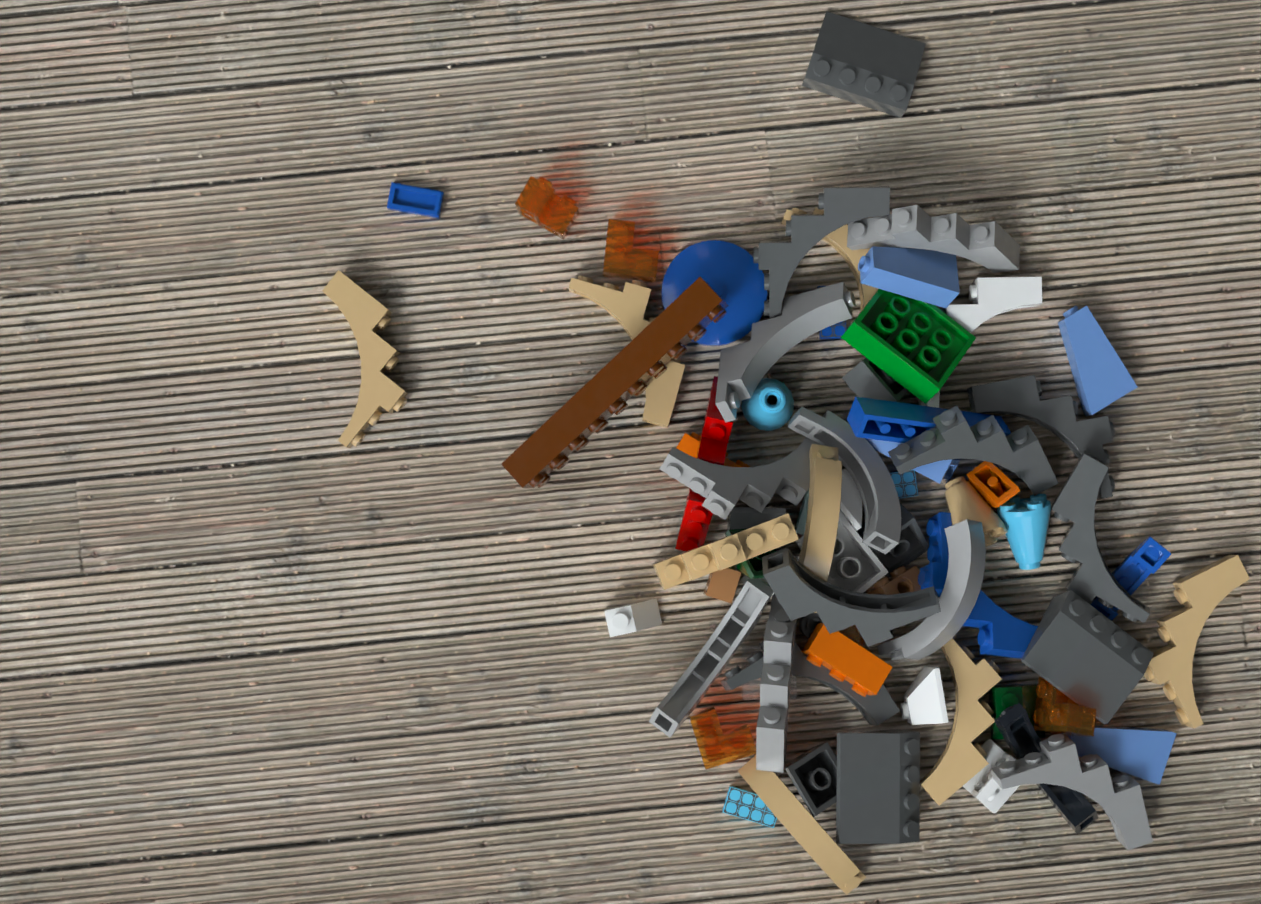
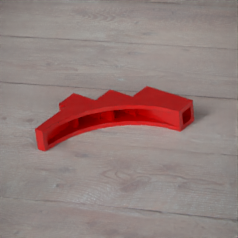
(712, 450)

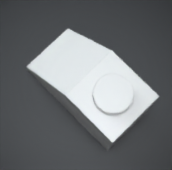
(633, 617)

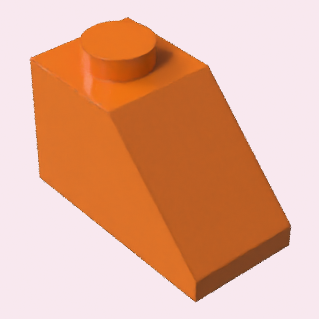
(992, 484)

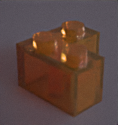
(545, 208)
(622, 259)
(1059, 714)
(719, 746)

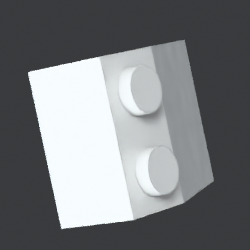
(853, 562)

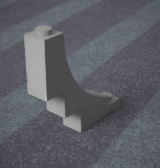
(802, 316)

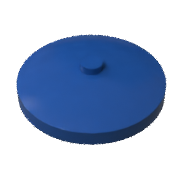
(732, 275)

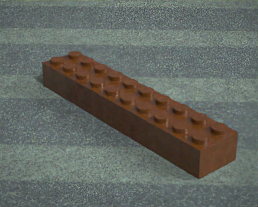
(616, 384)

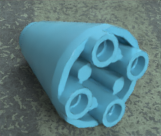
(767, 416)
(1027, 528)

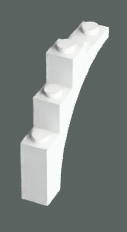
(990, 298)

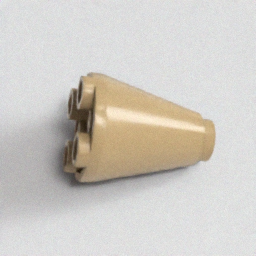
(966, 503)

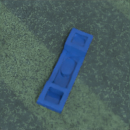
(1134, 570)

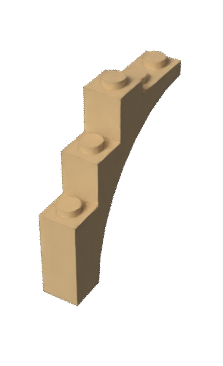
(629, 310)
(376, 356)
(725, 552)
(1181, 629)
(960, 757)

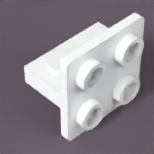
(983, 785)

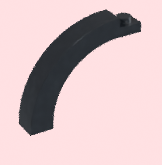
(1022, 740)

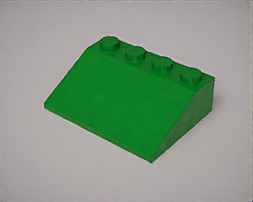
(909, 341)

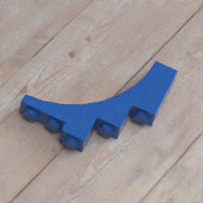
(998, 630)

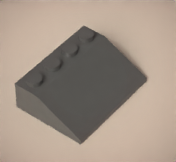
(864, 64)
(1086, 655)
(878, 787)

